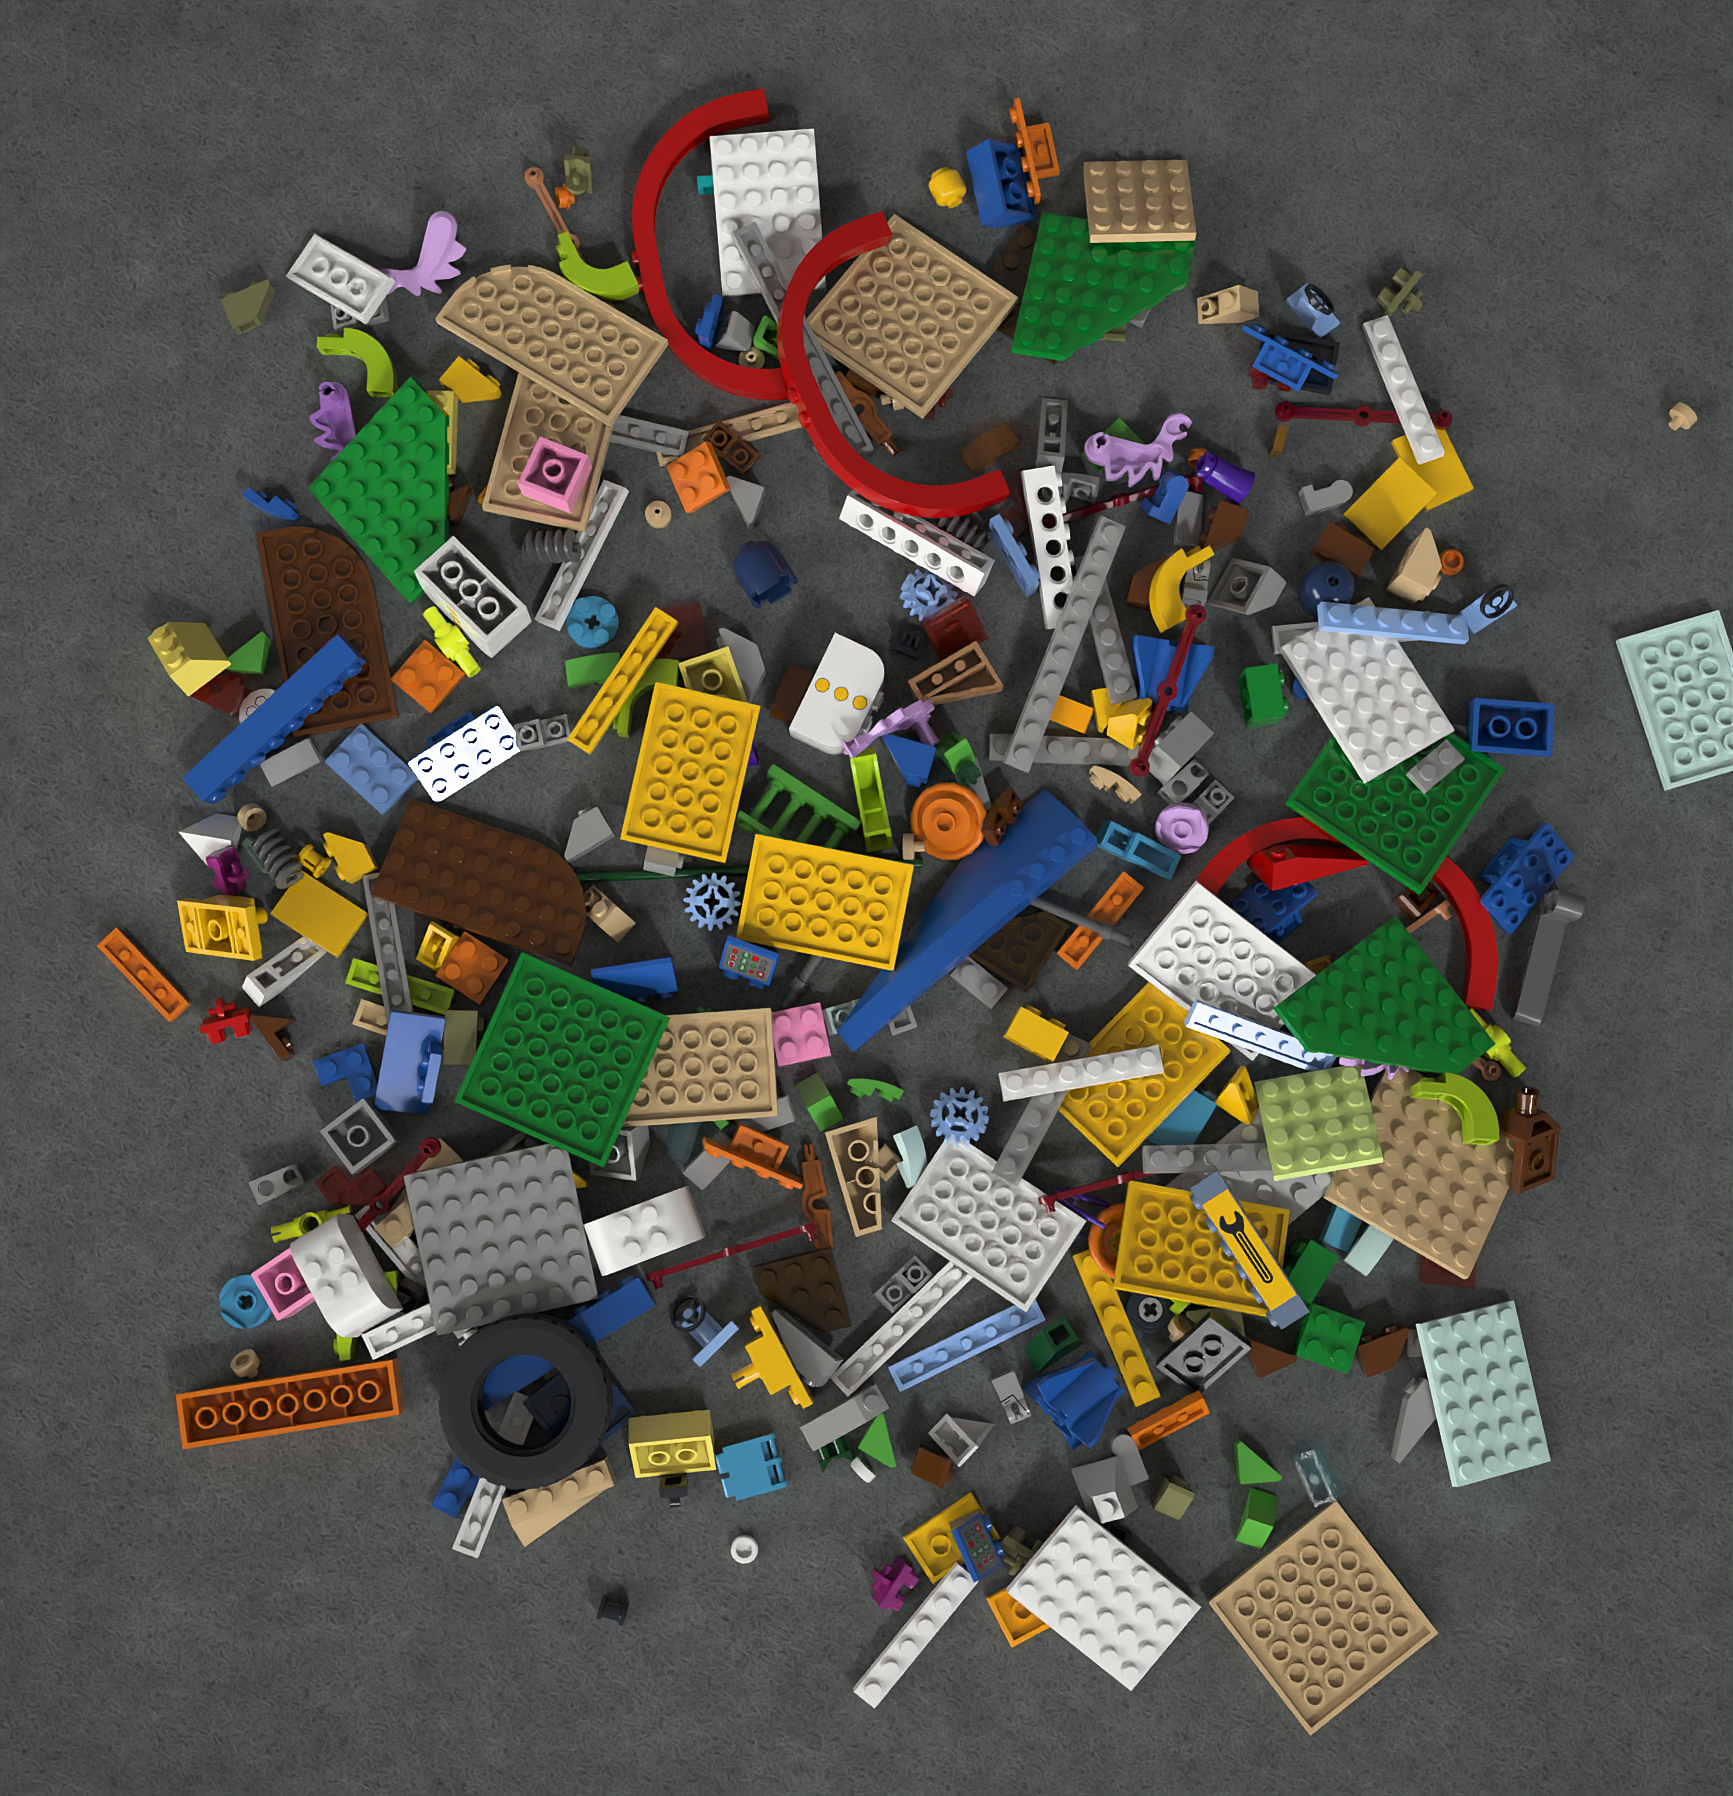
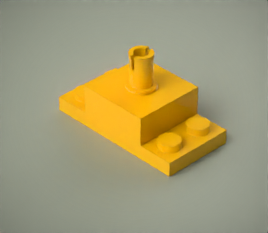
(222, 926)
(772, 1361)

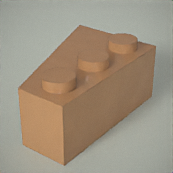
(956, 678)

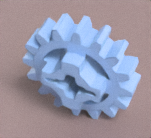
(928, 594)
(724, 902)
(960, 1105)

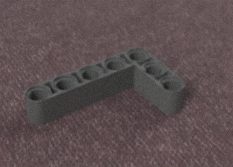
(1543, 951)

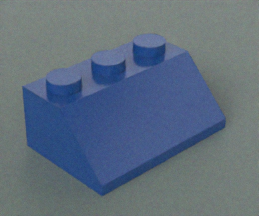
(1000, 184)
(1510, 727)
(639, 979)

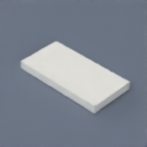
(340, 278)

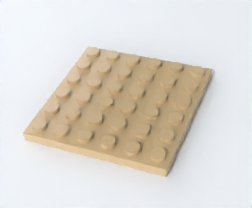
(910, 317)
(1430, 1184)
(1322, 1617)

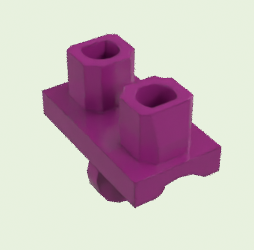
(229, 873)
(889, 1582)

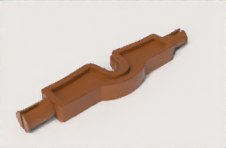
(875, 426)
(816, 1189)

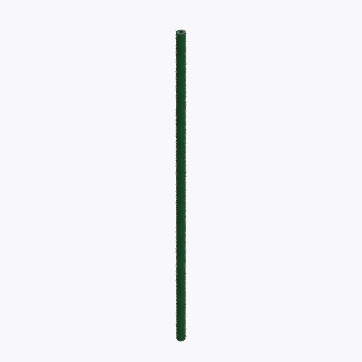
(689, 872)

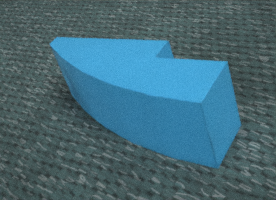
(1137, 849)

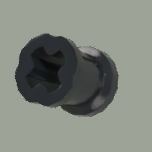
(612, 1610)

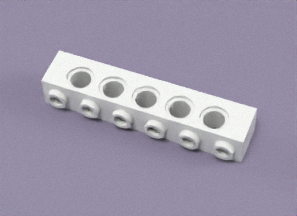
(1032, 481)
(919, 542)

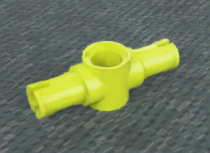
(451, 641)
(1501, 1050)
(299, 1226)

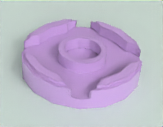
(1182, 828)

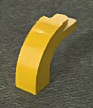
(1164, 593)

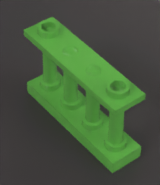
(800, 795)

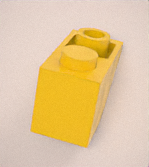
(469, 383)
(1130, 722)
(352, 857)

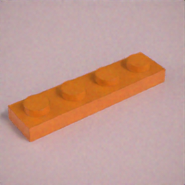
(1107, 910)
(144, 974)

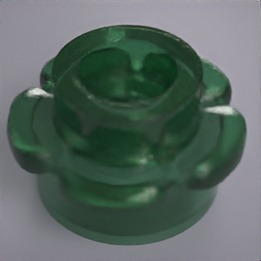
(968, 772)

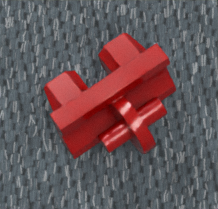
(215, 1025)

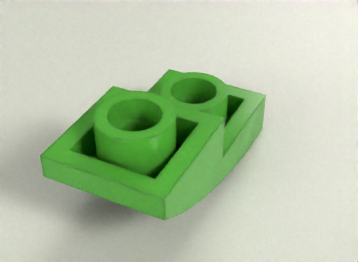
(591, 668)
(864, 1087)

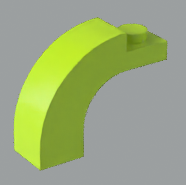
(605, 284)
(381, 372)
(661, 671)
(1469, 1101)

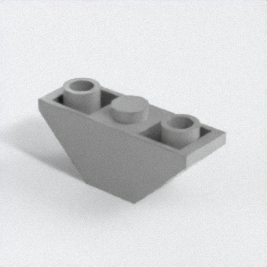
(746, 660)

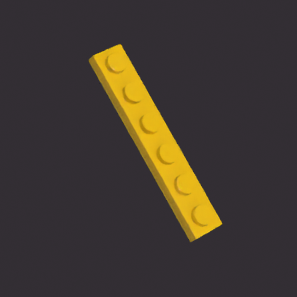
(622, 681)
(1117, 1330)

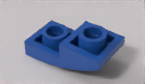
(280, 509)

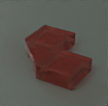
(1018, 514)
(358, 1193)

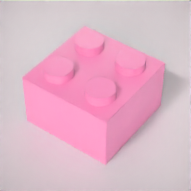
(555, 475)
(800, 1035)
(283, 1286)

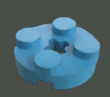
(600, 635)
(232, 1307)

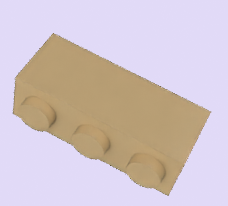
(1417, 570)

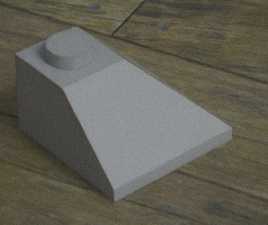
(1247, 587)
(626, 1156)
(1105, 1489)

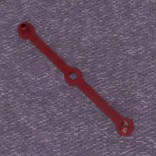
(1286, 411)
(1117, 500)
(1195, 615)
(429, 1148)
(1049, 1199)
(809, 1229)

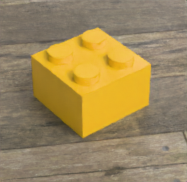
(1036, 1034)

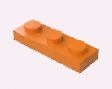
(1168, 1420)

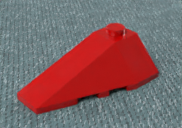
(1295, 864)

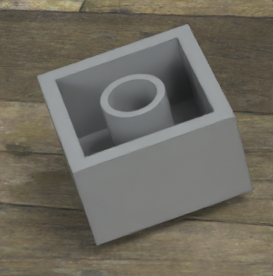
(1177, 746)
(360, 1136)

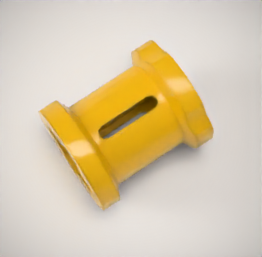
(313, 860)

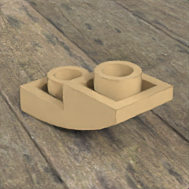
(1106, 779)

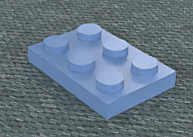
(1014, 555)
(372, 769)

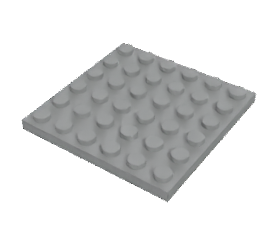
(500, 1236)

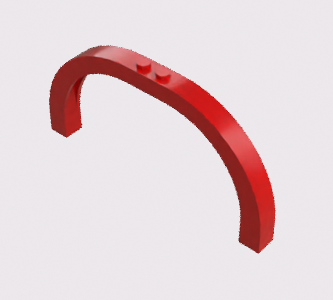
(708, 120)
(814, 415)
(1474, 919)

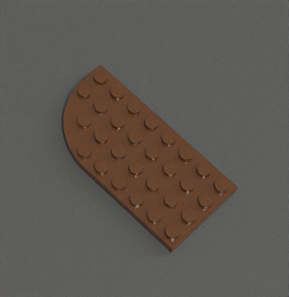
(313, 594)
(484, 882)

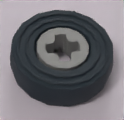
(1149, 1323)

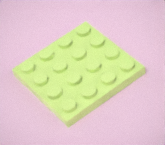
(1318, 1122)

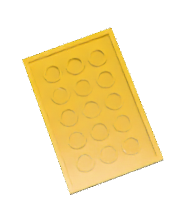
(690, 772)
(825, 901)
(1127, 1111)
(1176, 1256)

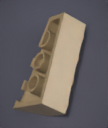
(857, 1167)
(398, 1222)
(540, 1509)

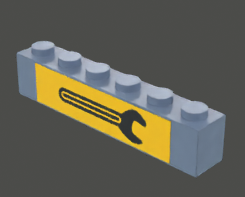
(1249, 1249)

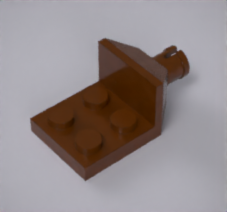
(1535, 1141)

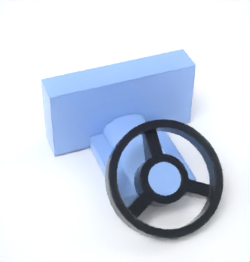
(1312, 309)
(1489, 607)
(702, 1327)

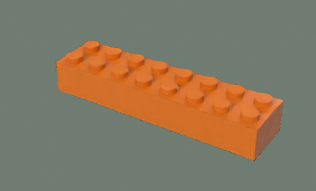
(290, 1403)

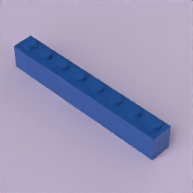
(274, 720)
(596, 1322)

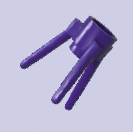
(1068, 1203)

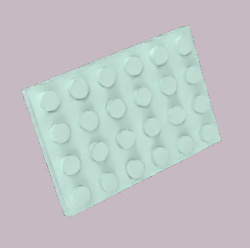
(1684, 696)
(1483, 1393)

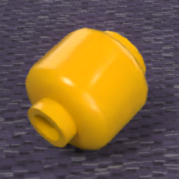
(947, 187)

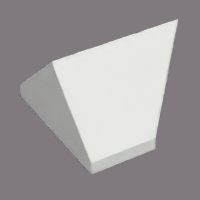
(212, 834)
(959, 1437)

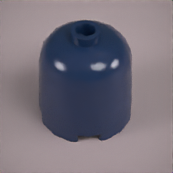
(763, 572)
(1316, 589)

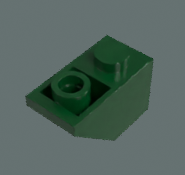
(1053, 1344)

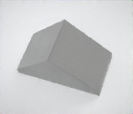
(734, 333)
(747, 498)

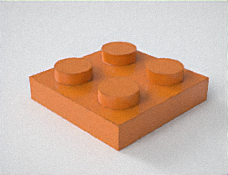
(698, 477)
(428, 676)
(472, 968)

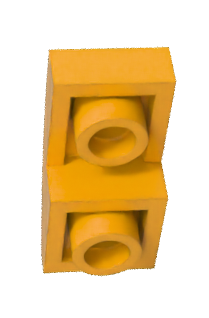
(1071, 714)

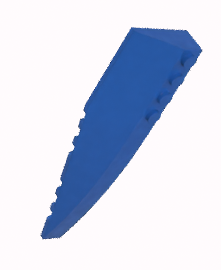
(972, 906)

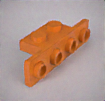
(1037, 148)
(757, 1152)

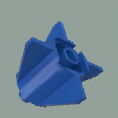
(1152, 662)
(1078, 1398)

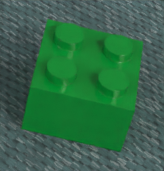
(1262, 695)
(1308, 1267)
(1328, 1338)

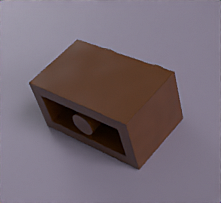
(1342, 547)

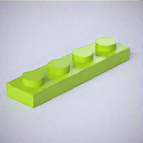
(423, 993)

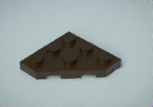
(1021, 948)
(807, 1288)

